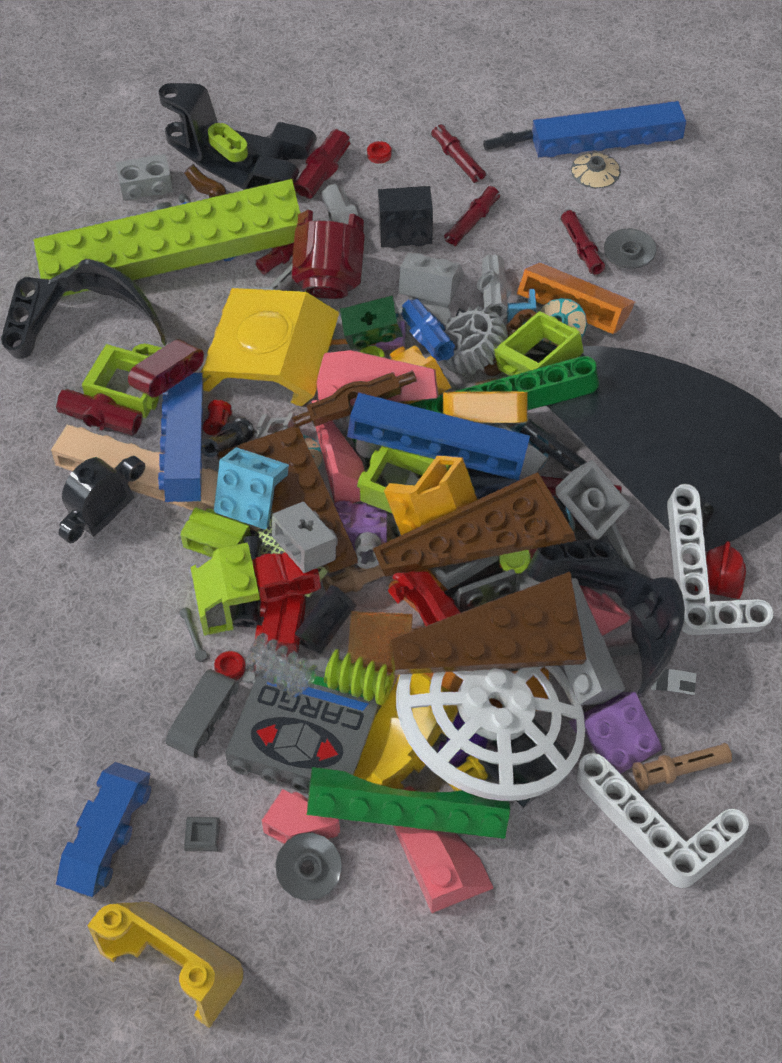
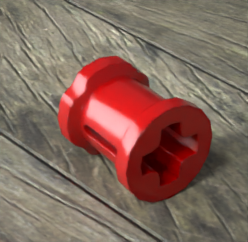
(216, 416)

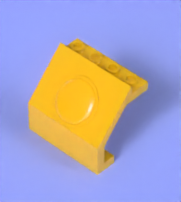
(271, 339)

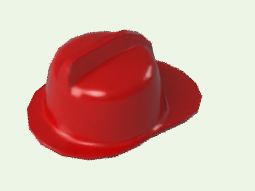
(725, 571)

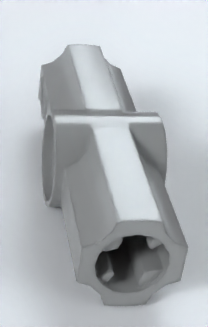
(338, 204)
(494, 285)

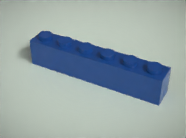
(608, 129)
(438, 434)
(182, 444)

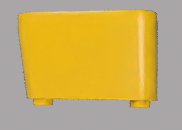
(207, 971)

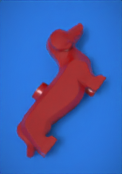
(425, 594)

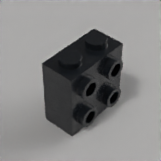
(528, 771)

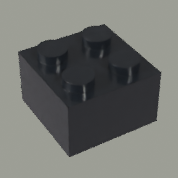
(405, 216)

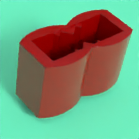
(280, 577)

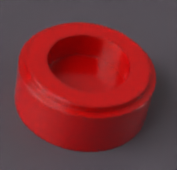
(379, 152)
(230, 664)

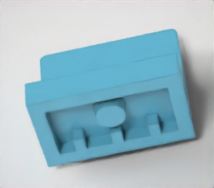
(247, 486)

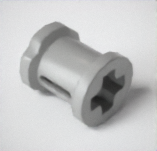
(364, 549)

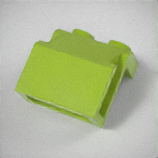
(224, 579)

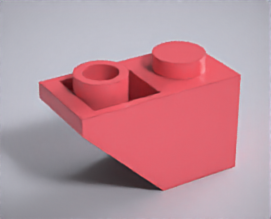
(289, 818)

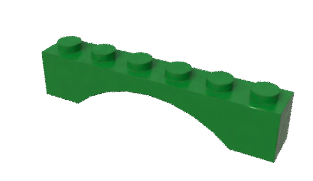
(351, 798)

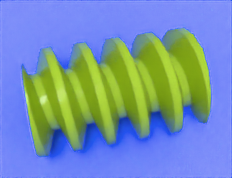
(358, 678)

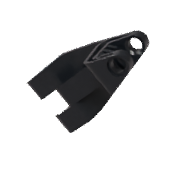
(265, 154)

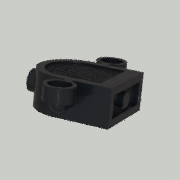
(97, 495)

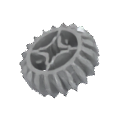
(472, 342)

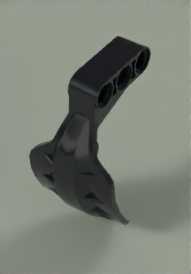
(85, 275)
(654, 604)

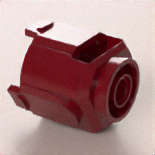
(328, 255)

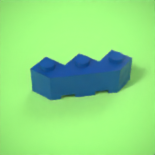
(103, 829)

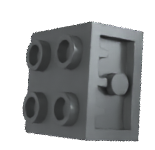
(483, 590)

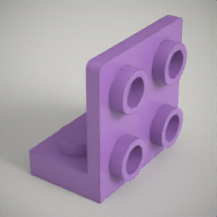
(361, 519)
(620, 731)

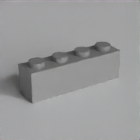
(597, 678)

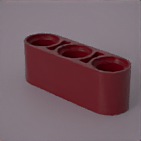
(165, 368)

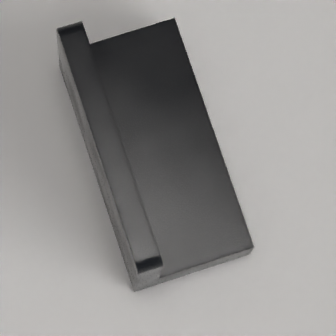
(325, 620)

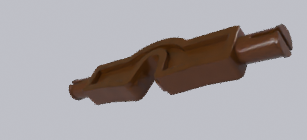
(339, 404)

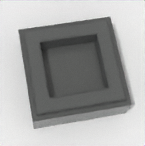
(202, 834)

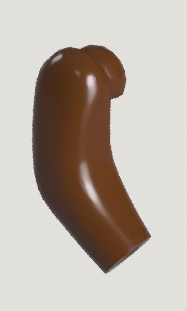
(203, 183)

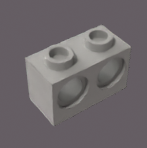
(144, 177)

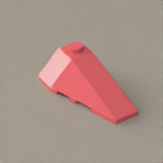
(443, 865)

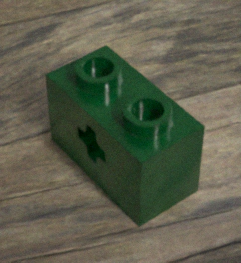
(371, 322)

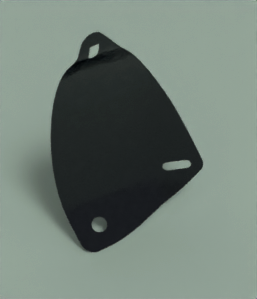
(678, 426)

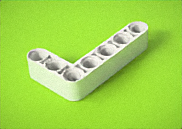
(697, 574)
(656, 828)

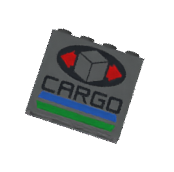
(291, 735)

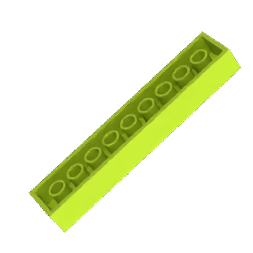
(178, 234)

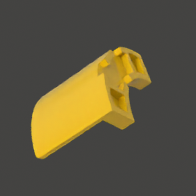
(387, 754)

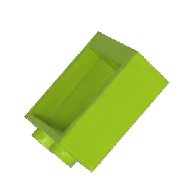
(511, 352)
(103, 370)
(374, 493)

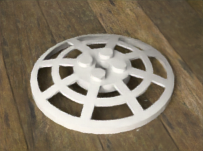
(494, 724)

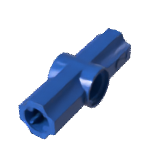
(427, 330)

